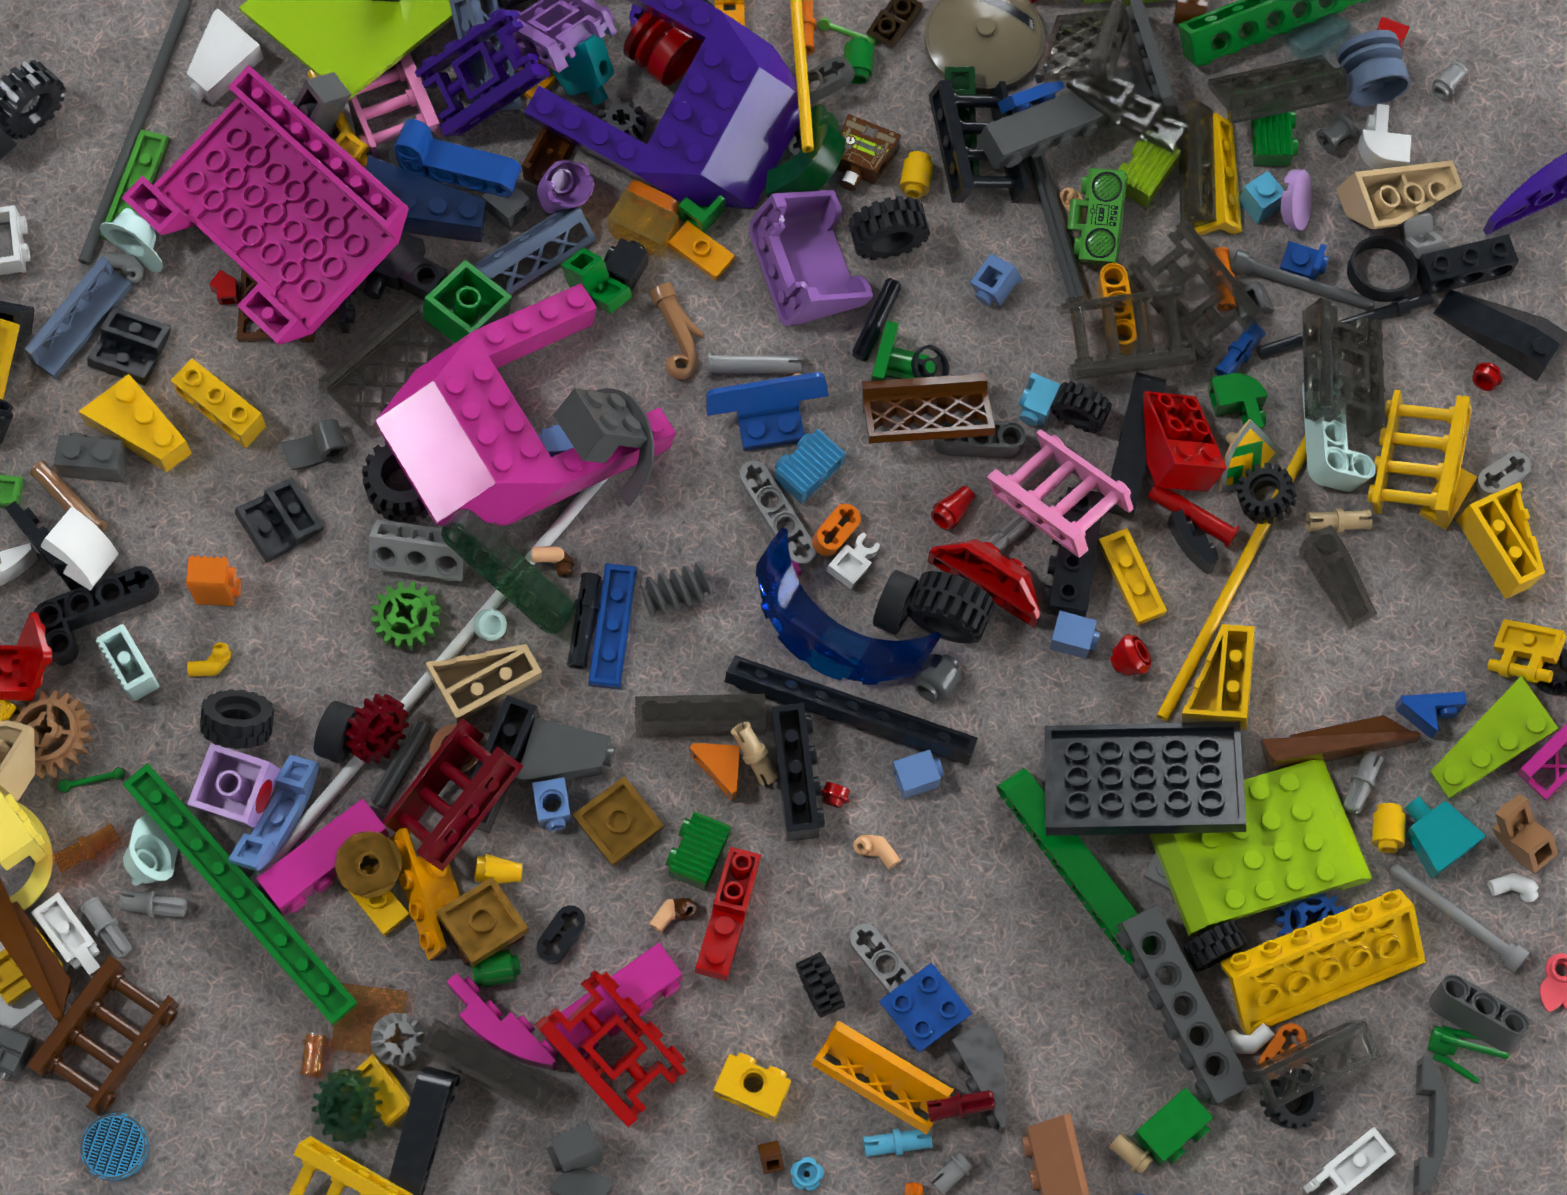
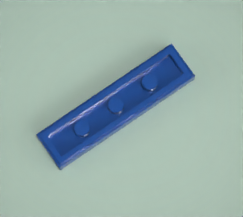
(612, 626)

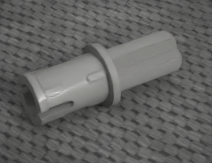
(1362, 782)
(152, 904)
(106, 927)

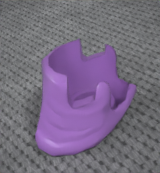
(564, 186)

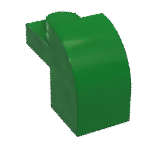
(591, 271)
(1238, 394)

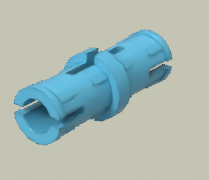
(896, 1142)

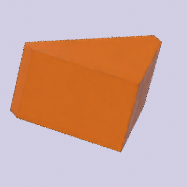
(720, 764)

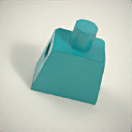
(587, 70)
(1440, 835)

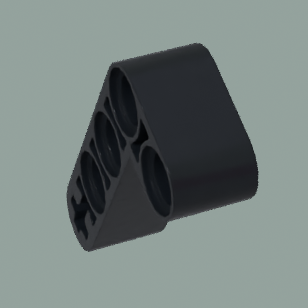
(97, 610)
(423, 1128)

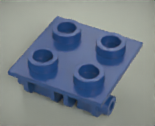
(925, 1007)

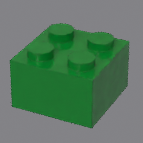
(465, 302)

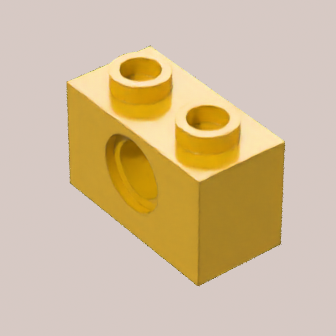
(764, 1102)

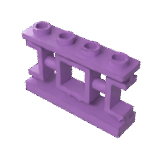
(558, 26)

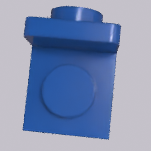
(1304, 260)

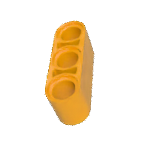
(1125, 320)

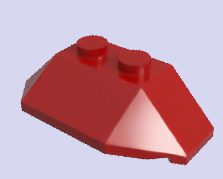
(1000, 577)

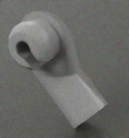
(129, 266)

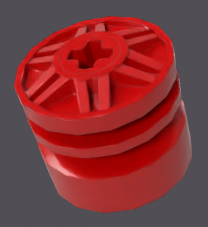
(660, 48)

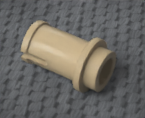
(1131, 1153)

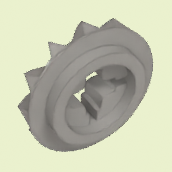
(389, 1052)

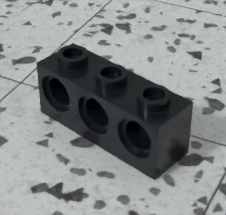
(1466, 264)

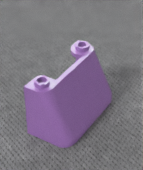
(803, 257)

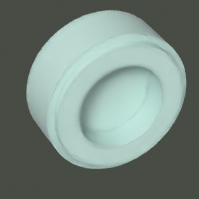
(489, 624)

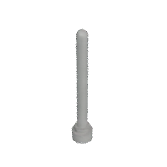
(1510, 954)

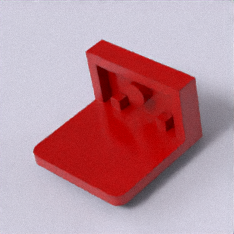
(25, 663)

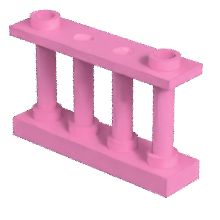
(414, 96)
(1051, 518)

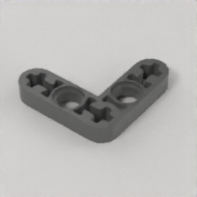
(835, 83)

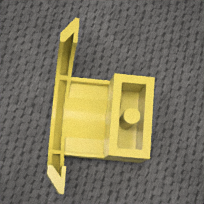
(22, 837)

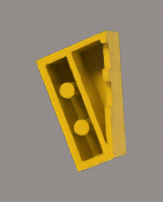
(135, 419)
(1503, 540)
(1225, 680)

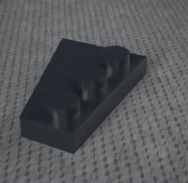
(27, 522)

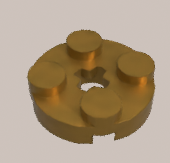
(385, 872)

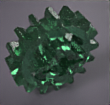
(345, 1104)

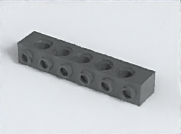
(1199, 1014)

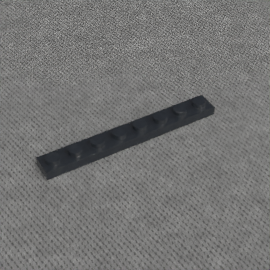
(851, 710)

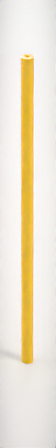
(801, 76)
(1224, 599)

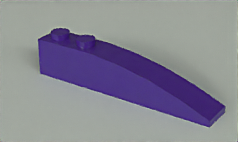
(1535, 194)

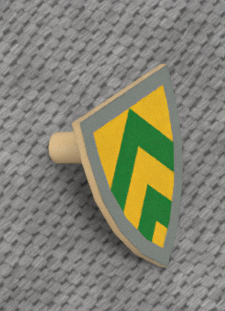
(1246, 449)

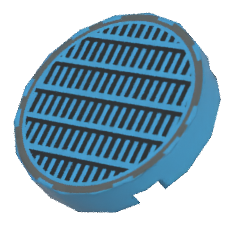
(114, 1146)

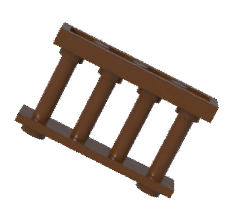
(90, 1005)

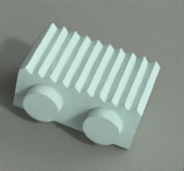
(127, 663)

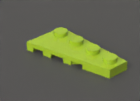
(1500, 735)

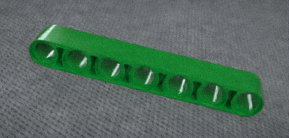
(1071, 860)

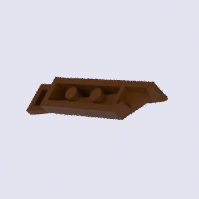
(1336, 742)
(33, 956)

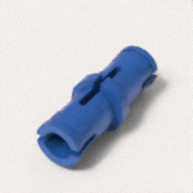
(1240, 351)

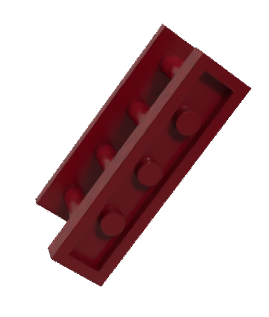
(468, 809)

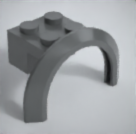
(603, 421)

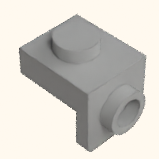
(1420, 235)

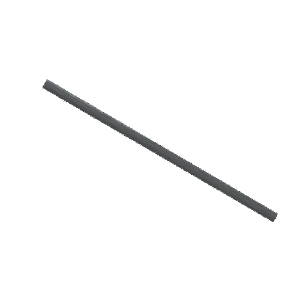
(136, 125)

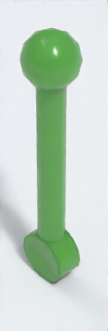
(825, 24)

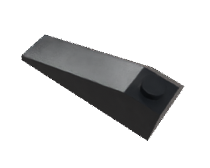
(1511, 334)

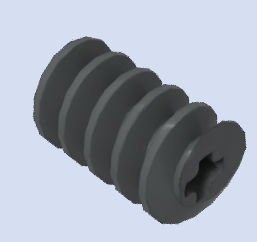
(675, 589)

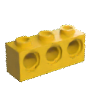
(218, 403)

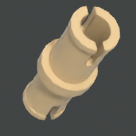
(1339, 519)
(754, 753)

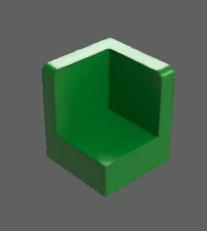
(701, 216)

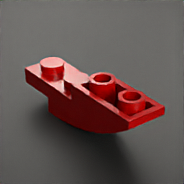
(728, 913)

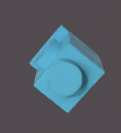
(1037, 400)

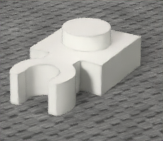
(852, 563)

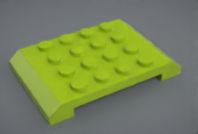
(1291, 851)

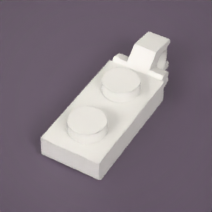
(68, 934)

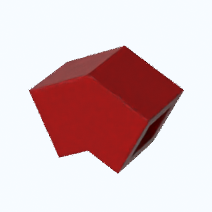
(225, 288)

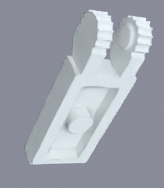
(1354, 1163)

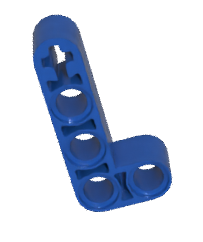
(454, 163)

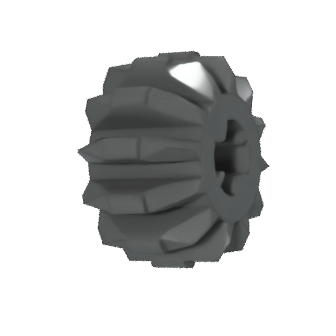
(626, 114)

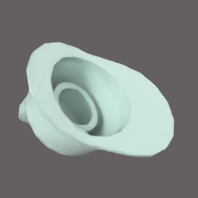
(134, 237)
(150, 853)

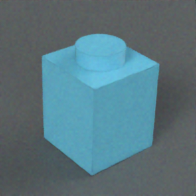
(1261, 197)

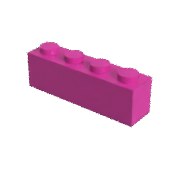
(313, 862)
(641, 980)

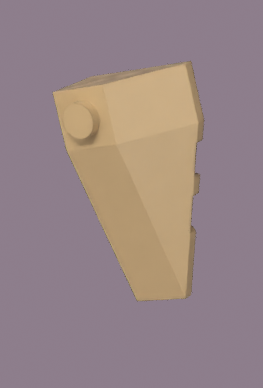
(1396, 193)
(16, 757)

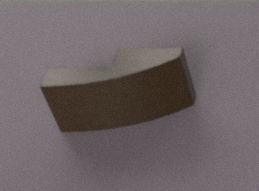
(894, 21)

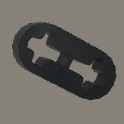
(554, 930)

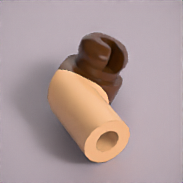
(557, 556)
(673, 910)

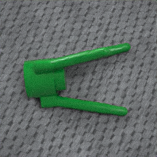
(1446, 1040)

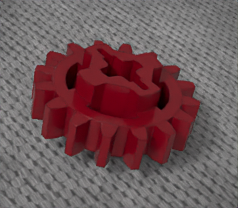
(377, 725)

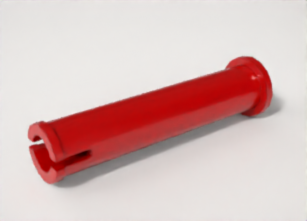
(1201, 518)

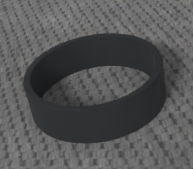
(1372, 292)

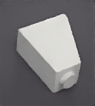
(221, 58)

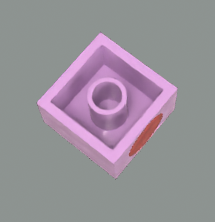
(233, 786)

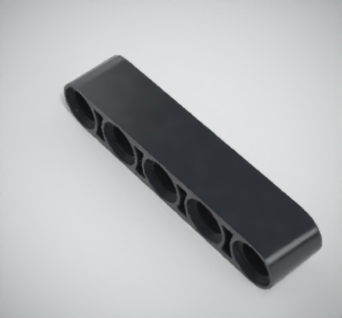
(1131, 449)

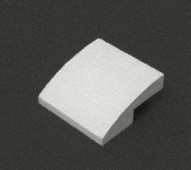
(82, 547)

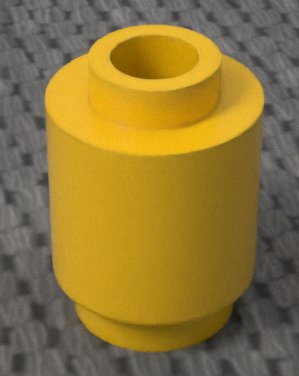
(916, 174)
(1388, 828)

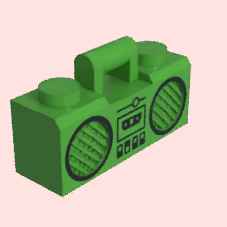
(1105, 203)

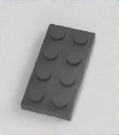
(1152, 58)

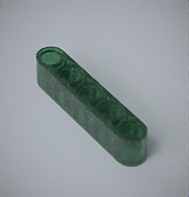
(512, 585)

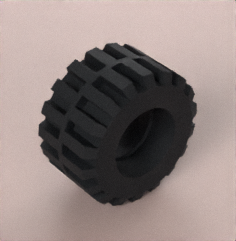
(385, 500)
(950, 607)

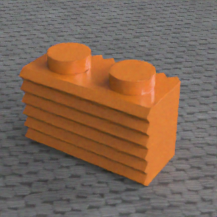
(212, 581)

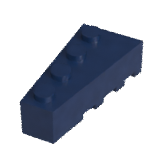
(433, 206)

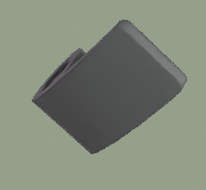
(314, 449)

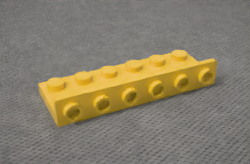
(1324, 960)

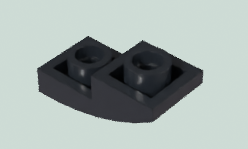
(1195, 548)

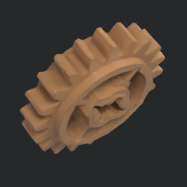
(54, 742)

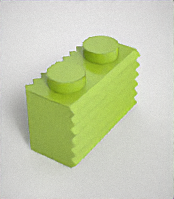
(1148, 170)

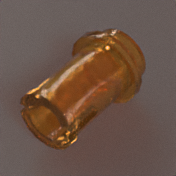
(313, 1054)

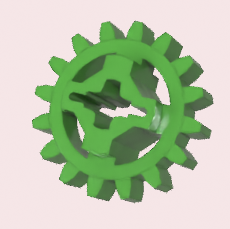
(416, 608)

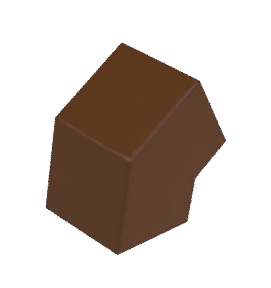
(770, 1157)

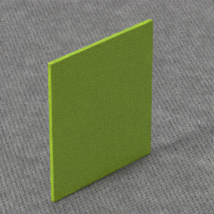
(349, 36)

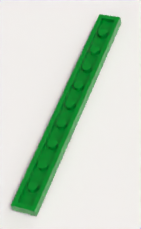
(241, 895)

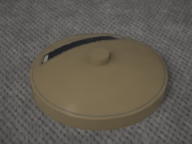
(993, 35)

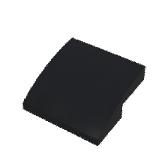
(129, 345)
(279, 519)

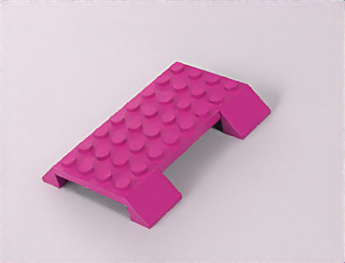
(279, 206)

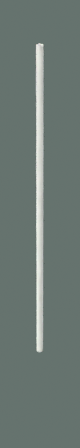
(425, 682)

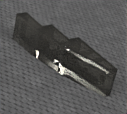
(1130, 111)

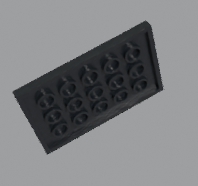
(1144, 779)

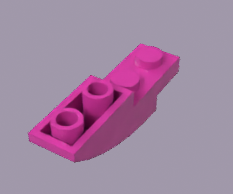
(508, 1035)

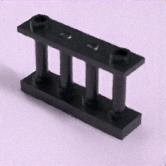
(955, 152)

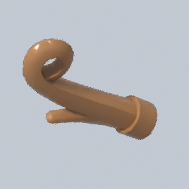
(680, 325)

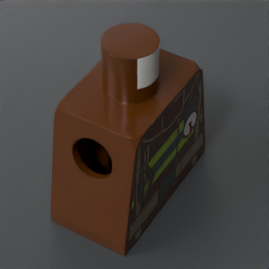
(866, 151)

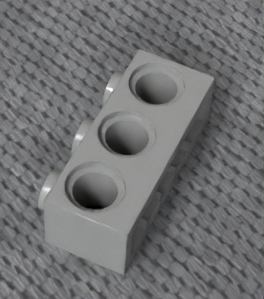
(404, 544)

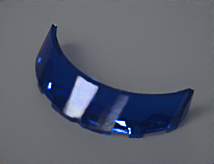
(820, 639)

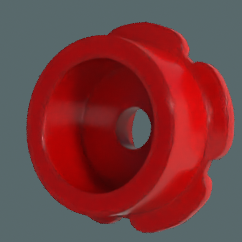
(1486, 376)
(835, 794)

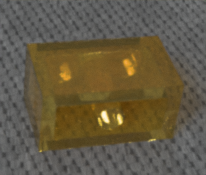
(643, 222)

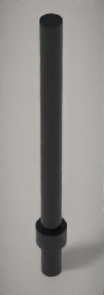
(1400, 307)

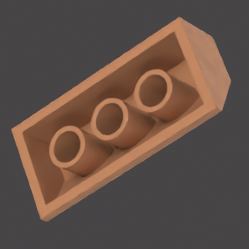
(1055, 1157)

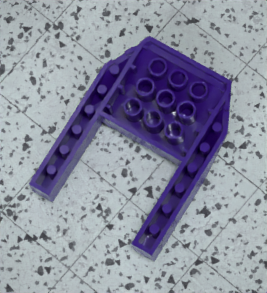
(718, 130)

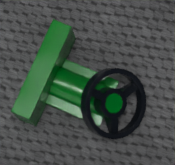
(903, 363)

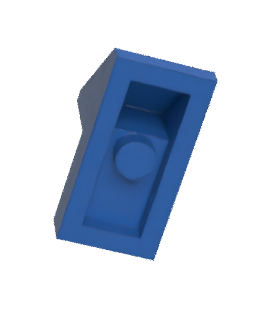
(1422, 709)

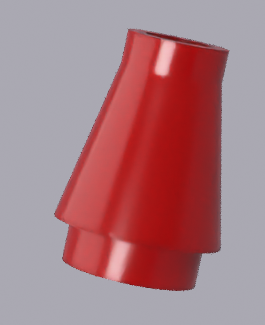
(951, 509)

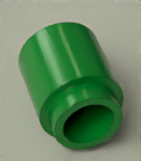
(860, 56)
(497, 969)

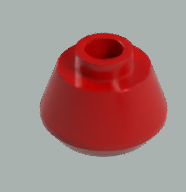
(1130, 656)

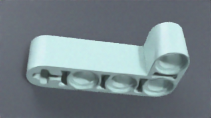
(1329, 458)

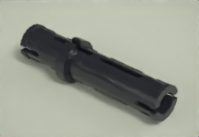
(585, 607)

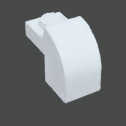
(1382, 148)

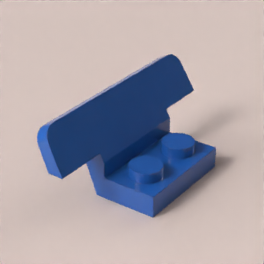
(768, 408)

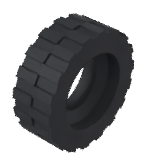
(236, 733)

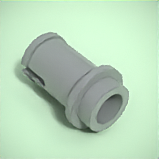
(1444, 86)
(951, 1173)

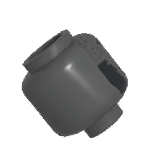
(937, 677)

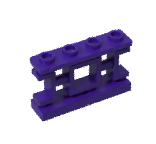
(496, 91)

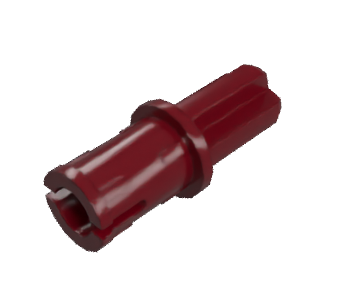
(960, 1105)

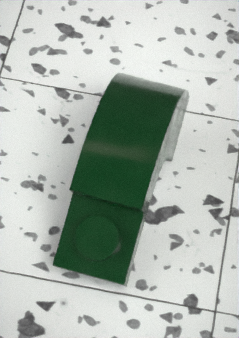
(813, 169)

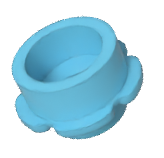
(806, 1164)

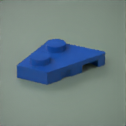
(1028, 97)

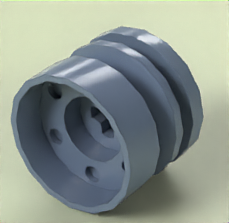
(1373, 68)

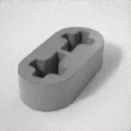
(1499, 469)

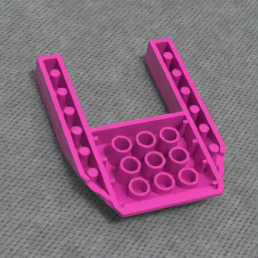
(470, 440)

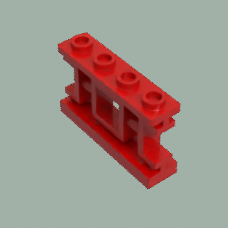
(593, 1065)

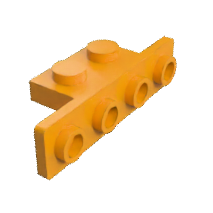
(426, 892)

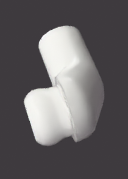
(1518, 883)
(1249, 1043)

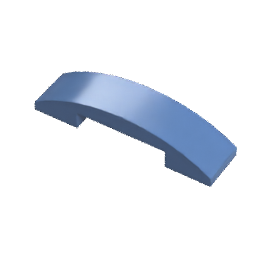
(280, 817)

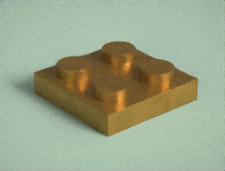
(618, 821)
(482, 921)

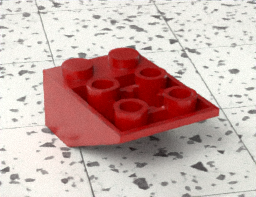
(1180, 443)

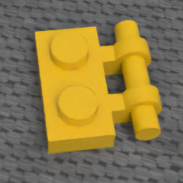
(1530, 642)

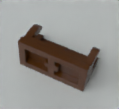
(543, 154)

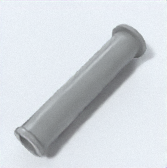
(754, 364)

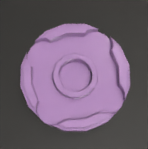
(1297, 200)

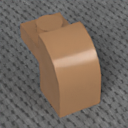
(1522, 836)

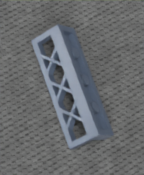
(467, 14)
(534, 240)
(77, 318)

